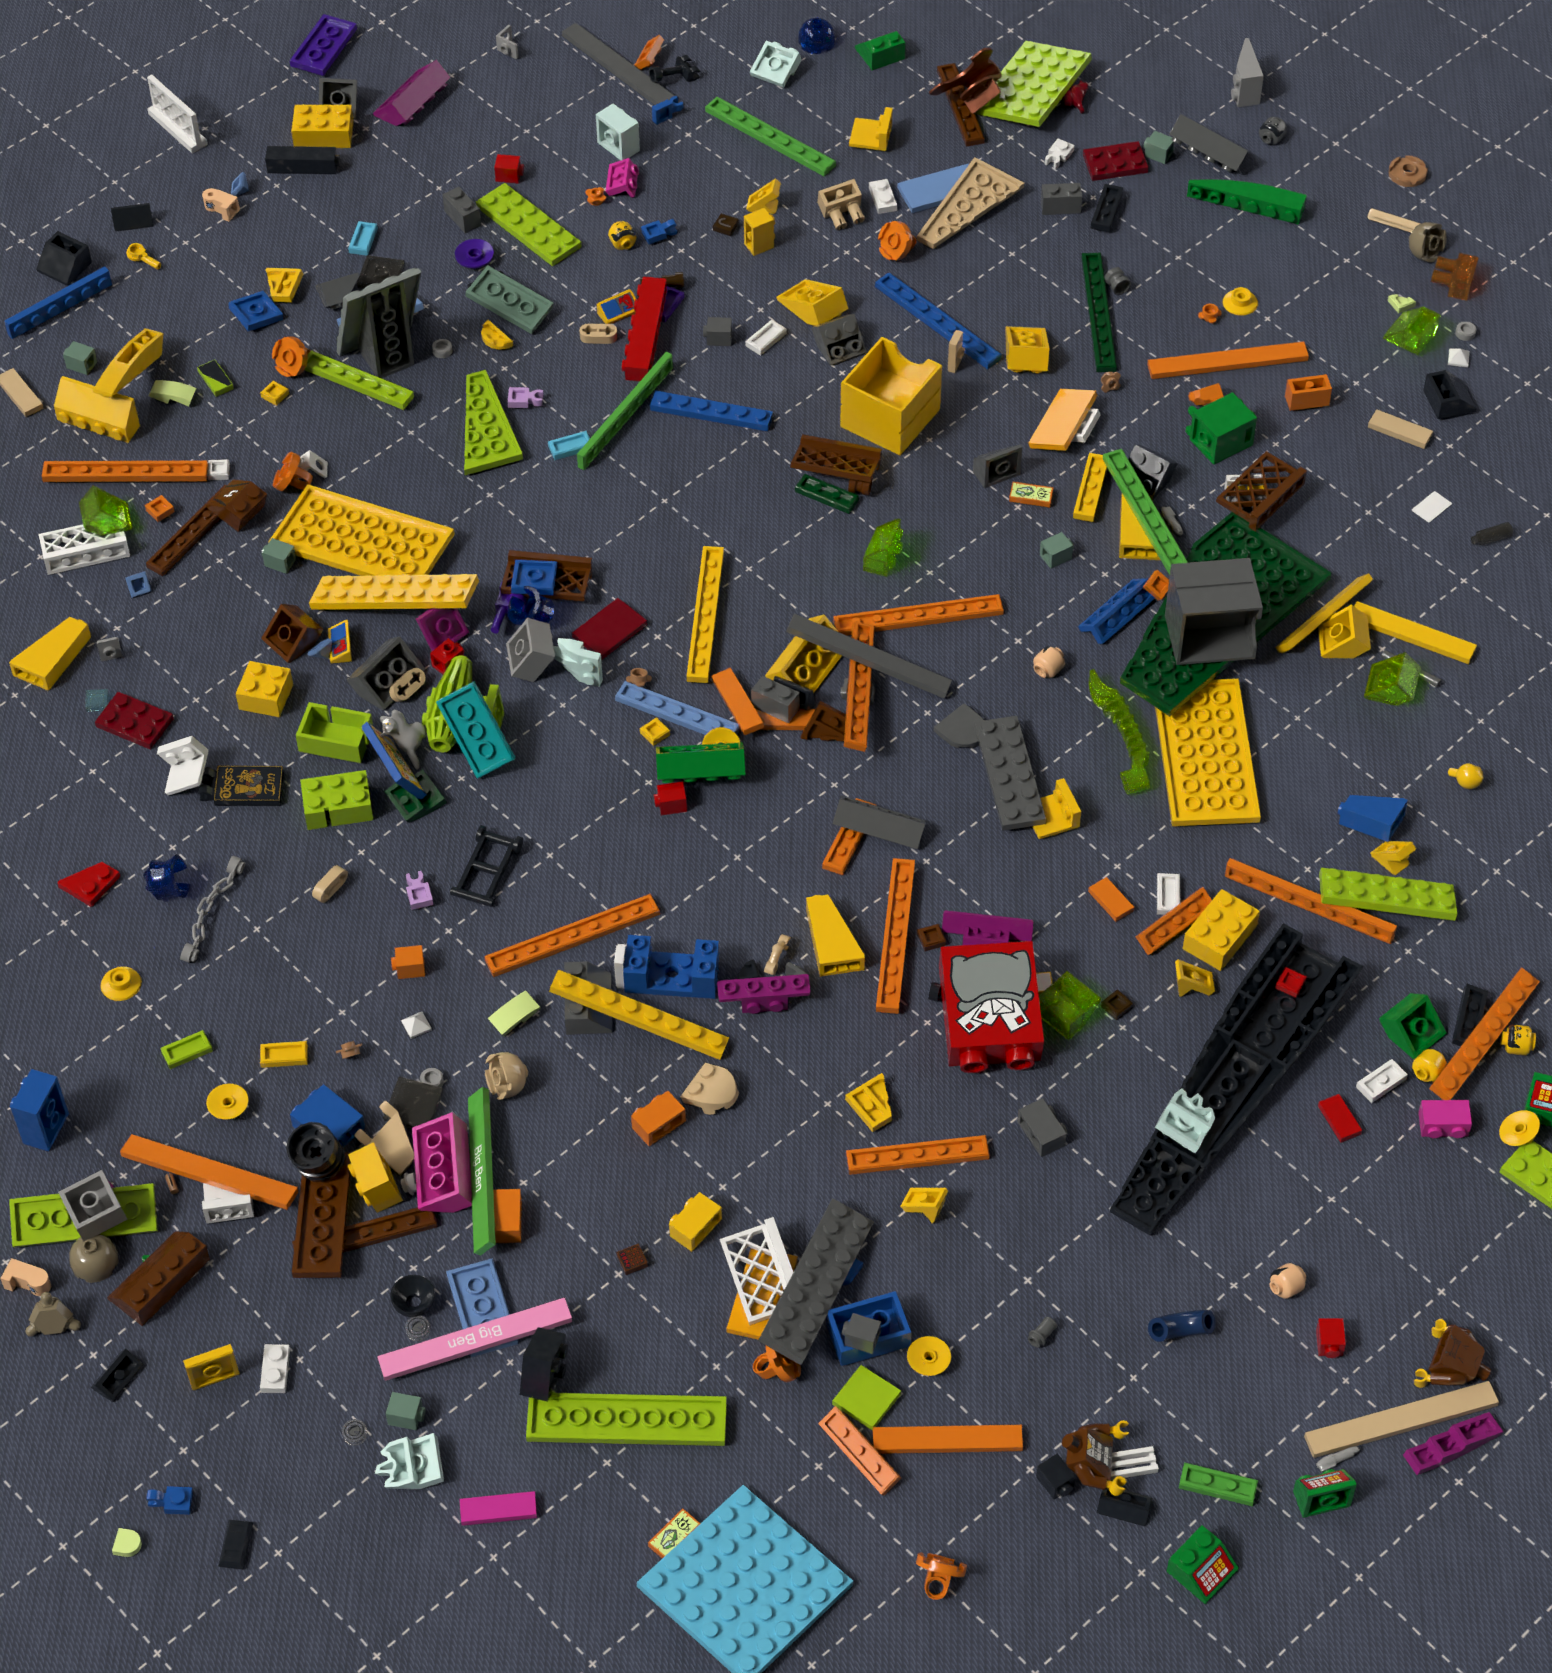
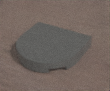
(959, 727)

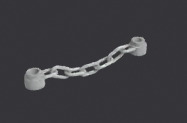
(190, 951)

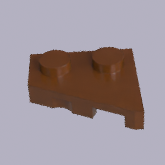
(825, 724)

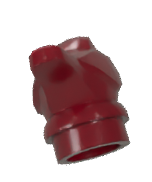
(1075, 96)

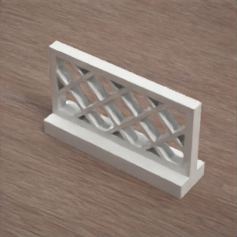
(175, 116)
(84, 553)
(779, 1259)

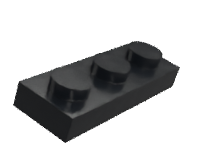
(1106, 207)
(1469, 1013)

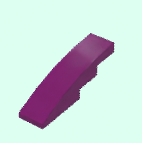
(1453, 1443)

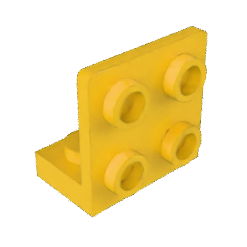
(872, 133)
(1060, 811)

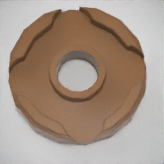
(1404, 178)

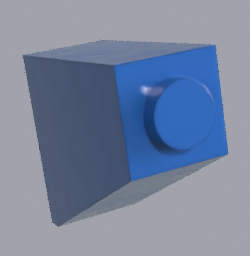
(1373, 815)

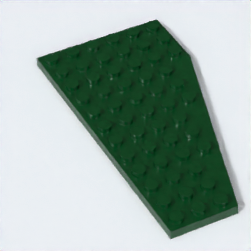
(1283, 582)

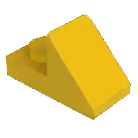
(765, 198)
(1393, 855)
(1194, 978)
(925, 1200)

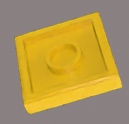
(211, 1367)

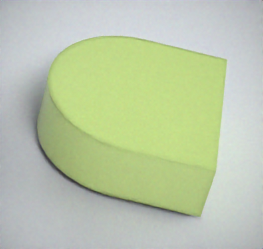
(126, 1543)

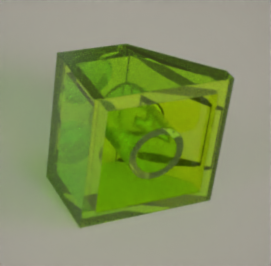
(104, 512)
(1393, 680)

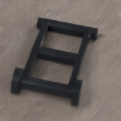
(482, 836)

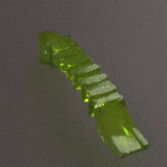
(1113, 704)

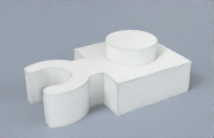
(1059, 151)

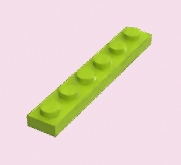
(358, 380)

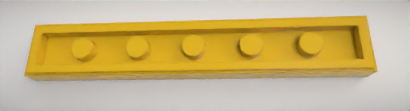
(1324, 613)
(1417, 634)

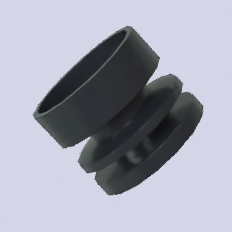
(314, 1140)

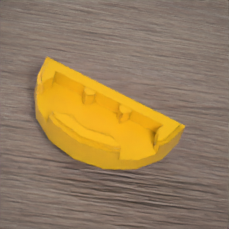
(494, 337)

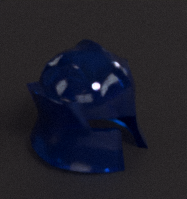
(537, 608)
(161, 879)

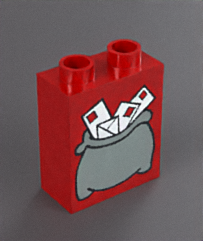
(991, 1005)

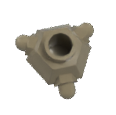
(51, 1317)

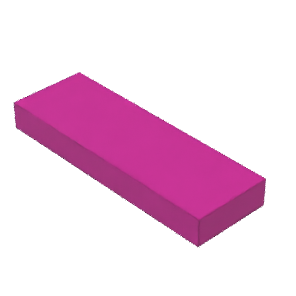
(498, 1508)

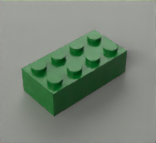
(700, 761)

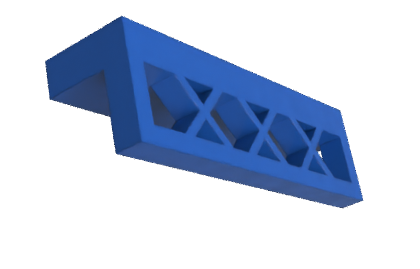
(1117, 610)

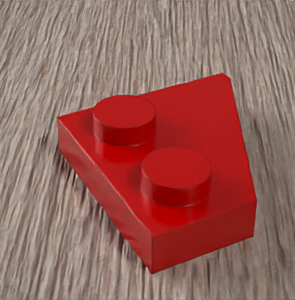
(90, 883)

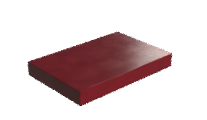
(609, 628)

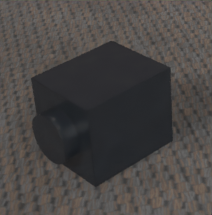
(1056, 1476)

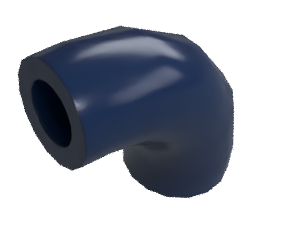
(1181, 1325)

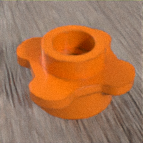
(595, 196)
(1209, 313)

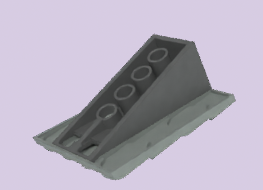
(380, 323)

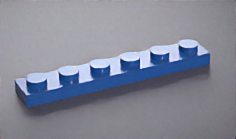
(58, 302)
(711, 410)

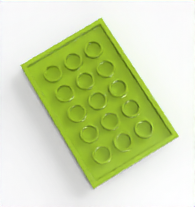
(1035, 82)

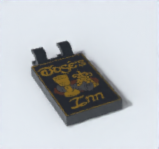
(242, 785)

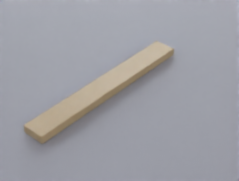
(1401, 1419)

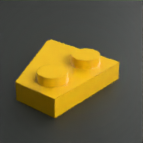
(871, 1103)

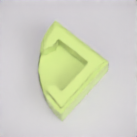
(1401, 303)

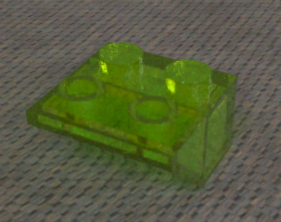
(1413, 329)
(883, 548)
(1067, 1005)

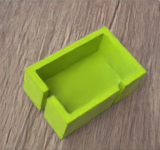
(337, 740)
(342, 794)

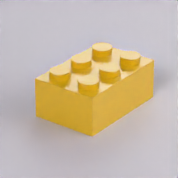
(322, 126)
(1221, 930)

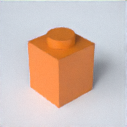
(408, 962)

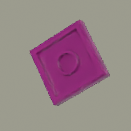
(441, 624)

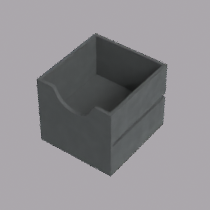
(1213, 611)

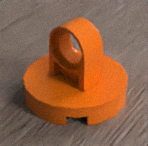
(895, 240)
(290, 356)
(290, 473)
(778, 1365)
(940, 1569)

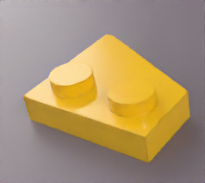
(283, 283)

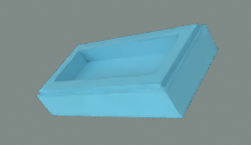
(363, 238)
(568, 445)

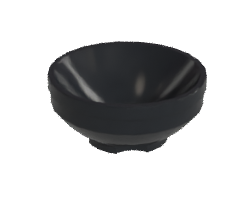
(409, 1287)

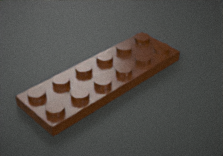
(321, 1226)

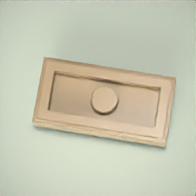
(956, 351)

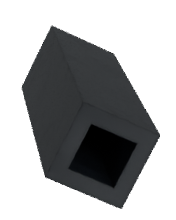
(301, 160)

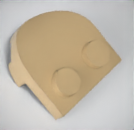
(711, 1089)

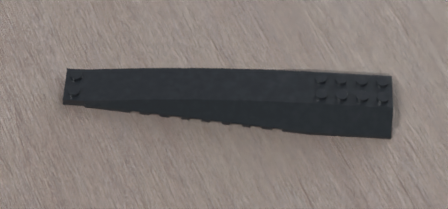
(1238, 1067)

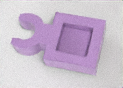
(521, 397)
(418, 892)

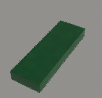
(826, 493)

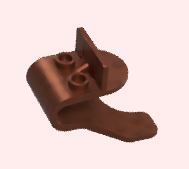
(978, 78)

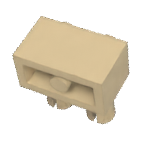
(839, 199)

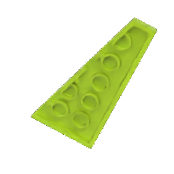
(487, 429)

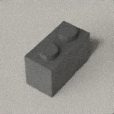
(1061, 198)
(461, 209)
(775, 699)
(1042, 1127)

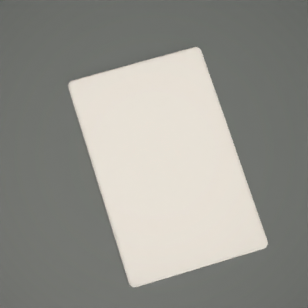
(1431, 506)

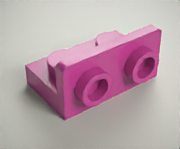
(622, 177)

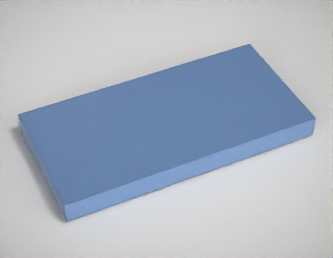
(930, 189)
(478, 1297)

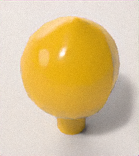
(1467, 775)

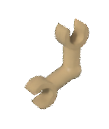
(772, 964)

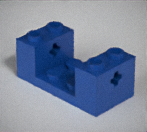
(647, 970)

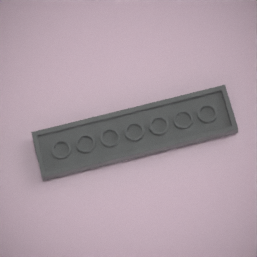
(816, 1281)

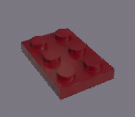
(1115, 161)
(134, 720)

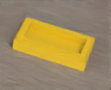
(284, 1054)

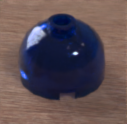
(816, 36)

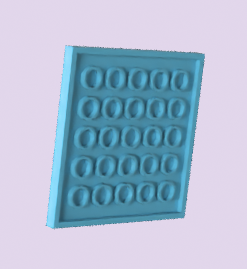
(744, 1584)

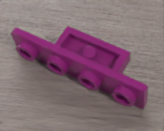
(986, 928)
(764, 992)

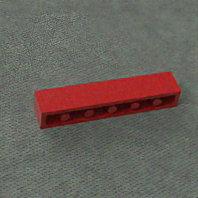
(645, 329)

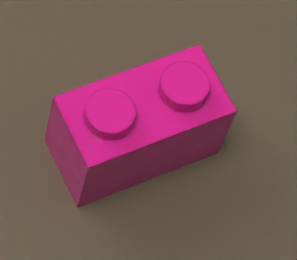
(1445, 1118)

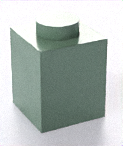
(1159, 147)
(80, 358)
(1056, 550)
(278, 555)
(405, 1411)

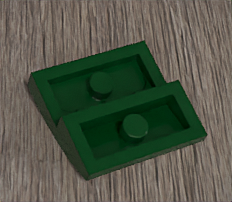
(412, 807)

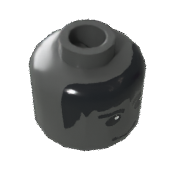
(1273, 130)

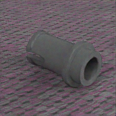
(1039, 1335)

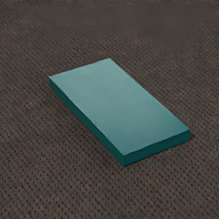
(475, 729)

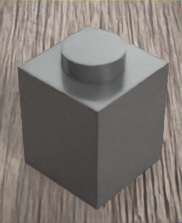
(718, 331)
(861, 1333)

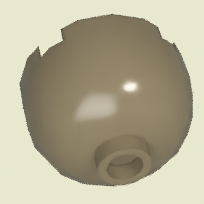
(1427, 241)
(93, 1258)

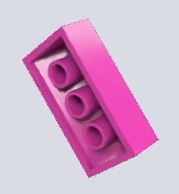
(442, 1164)

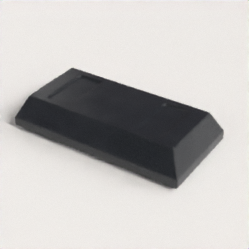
(235, 1544)

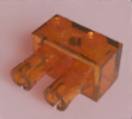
(1461, 274)

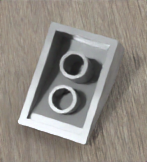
(1248, 78)

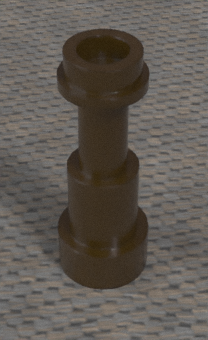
(673, 280)

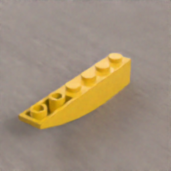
(130, 362)

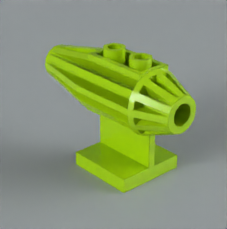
(455, 677)

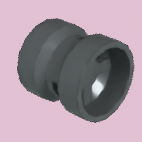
(1117, 280)

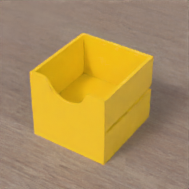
(890, 397)

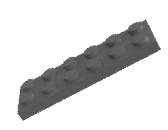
(1010, 773)

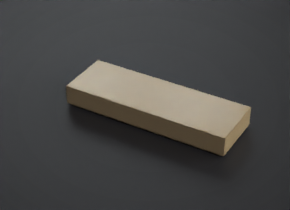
(20, 392)
(1400, 429)

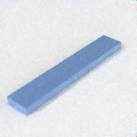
(671, 709)

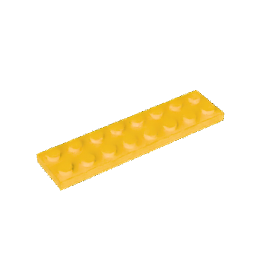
(394, 592)

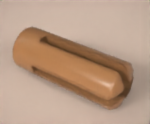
(173, 1189)

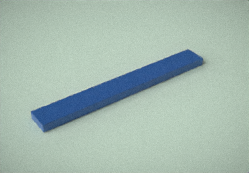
(937, 319)

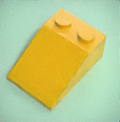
(814, 301)
(1027, 349)

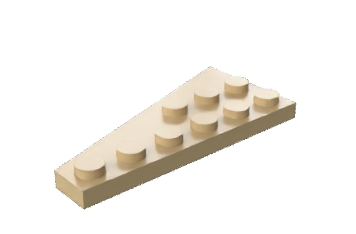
(972, 196)

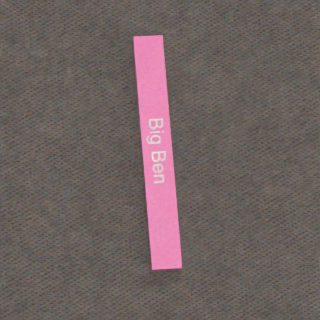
(474, 1339)

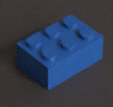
(39, 1109)
(894, 1327)

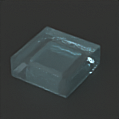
(96, 699)

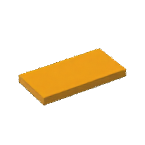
(1063, 419)
(738, 1322)

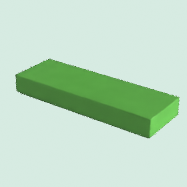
(1218, 1484)

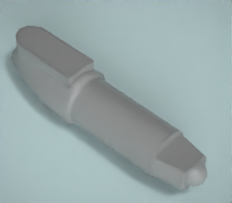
(1169, 516)
(1331, 1460)

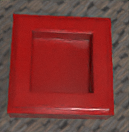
(1291, 982)

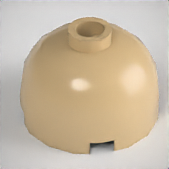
(505, 1074)

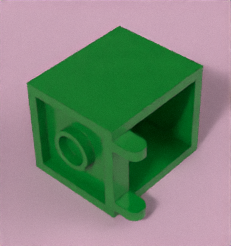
(1222, 428)

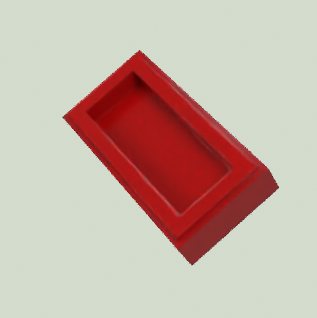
(1339, 1118)

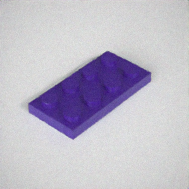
(323, 44)

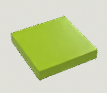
(866, 1397)

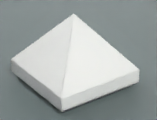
(1458, 357)
(416, 1025)

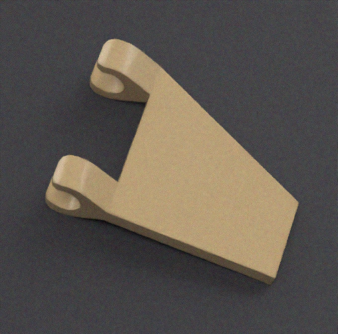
(391, 1141)

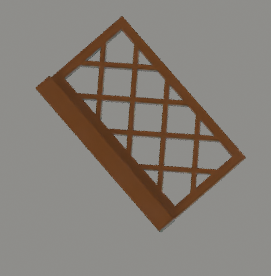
(845, 454)
(1278, 496)
(567, 568)

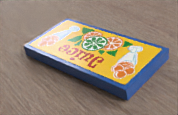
(393, 761)

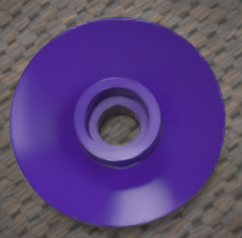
(474, 253)

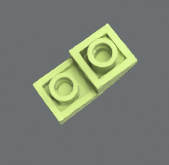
(166, 390)
(513, 1012)

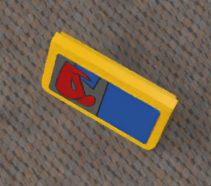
(616, 307)
(340, 646)

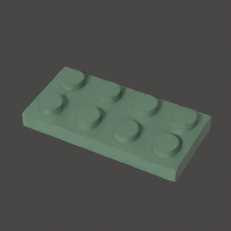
(509, 299)

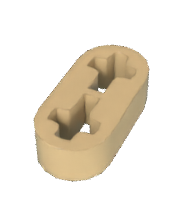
(598, 333)
(410, 687)
(329, 884)

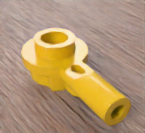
(137, 252)

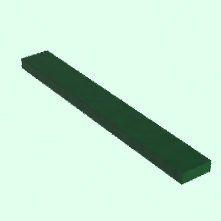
(1098, 312)

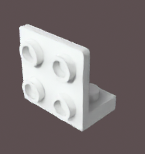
(186, 761)
(225, 1205)

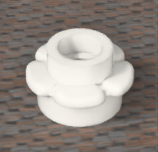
(409, 1183)

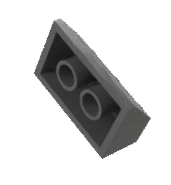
(382, 670)
(580, 1018)

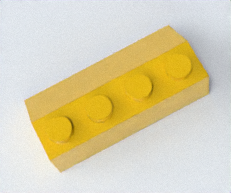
(90, 411)
(805, 661)

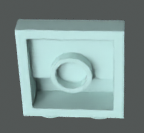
(775, 63)

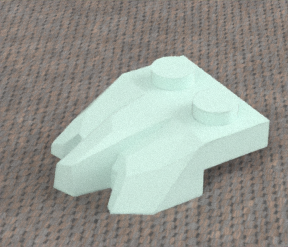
(581, 663)
(1186, 1120)
(412, 1463)

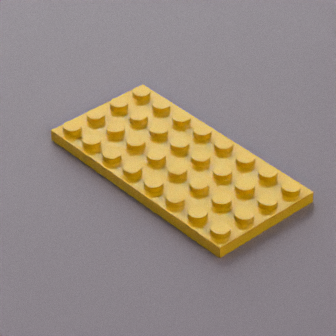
(361, 535)
(1209, 759)

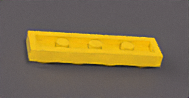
(1090, 488)

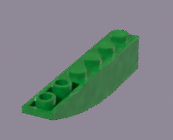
(1250, 197)

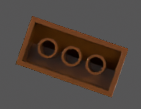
(160, 1276)

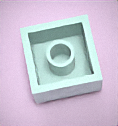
(617, 132)

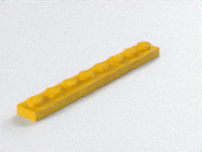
(705, 614)
(638, 1014)

